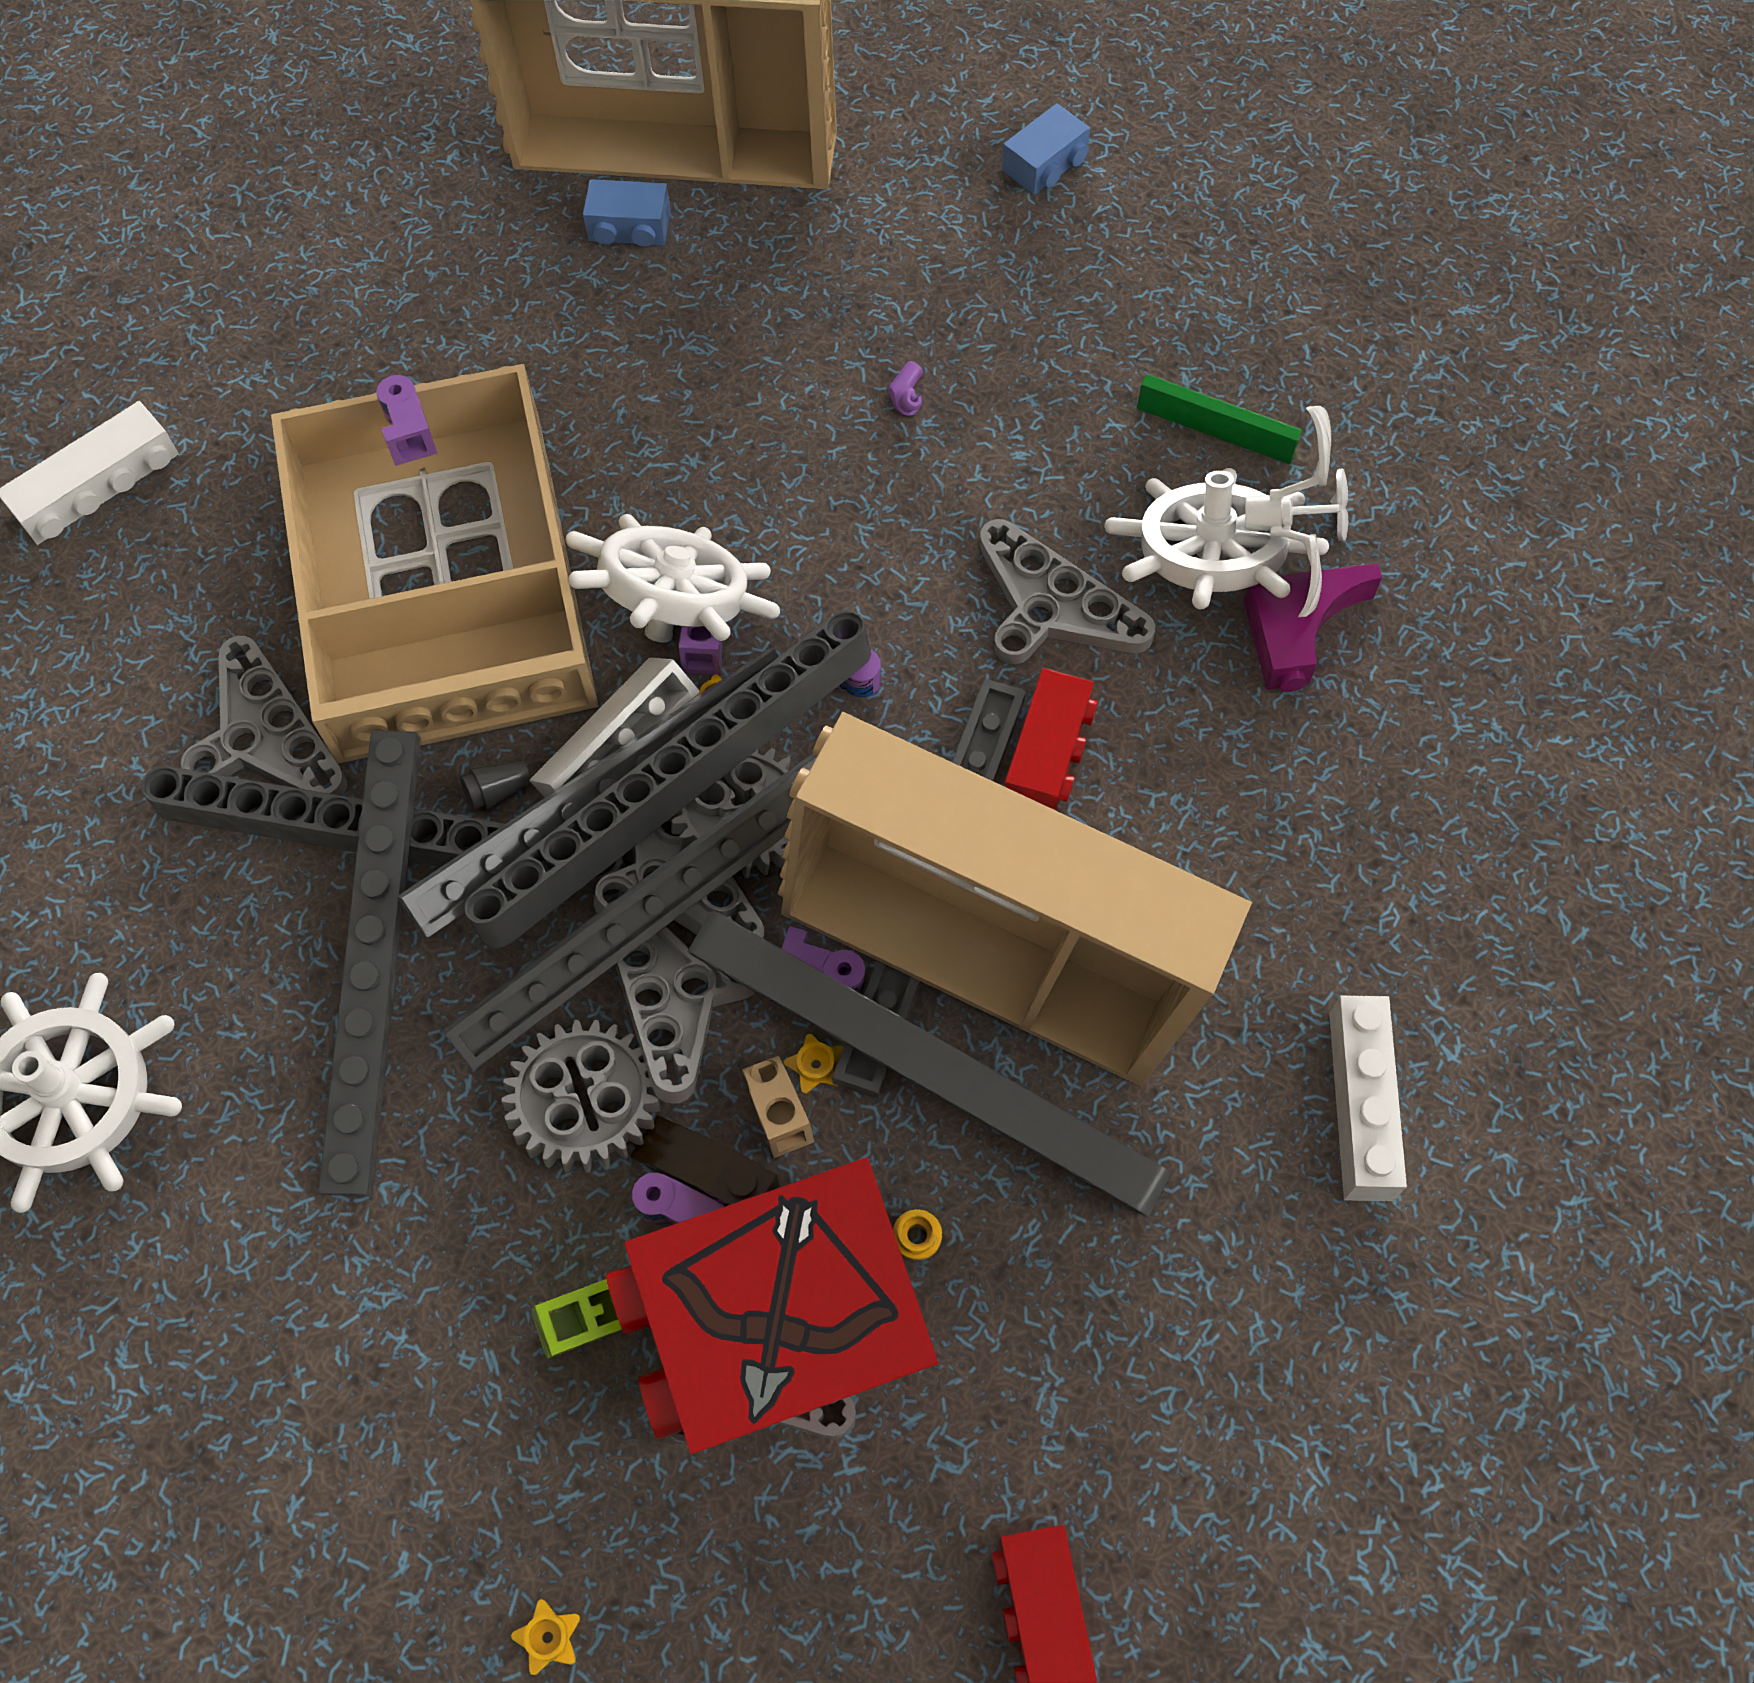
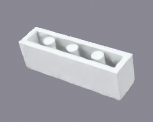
(88, 472)
(637, 705)
(1367, 1099)

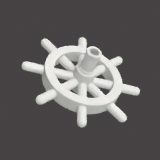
(1212, 534)
(671, 578)
(64, 1088)

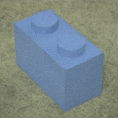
(1046, 149)
(627, 212)

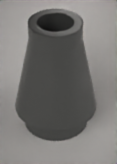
(493, 784)

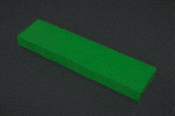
(1218, 419)

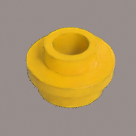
(921, 1219)

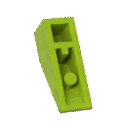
(575, 1319)

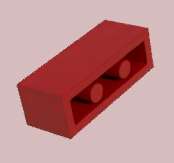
(1052, 738)
(1045, 1607)

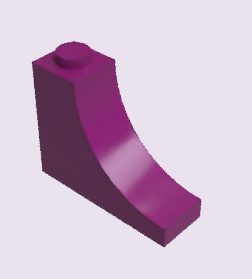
(1287, 641)

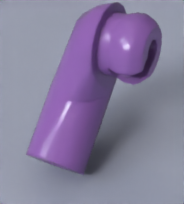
(902, 390)

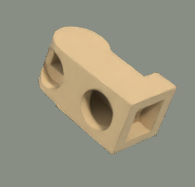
(778, 1107)

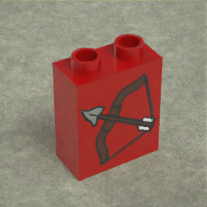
(771, 1307)

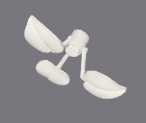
(1274, 512)

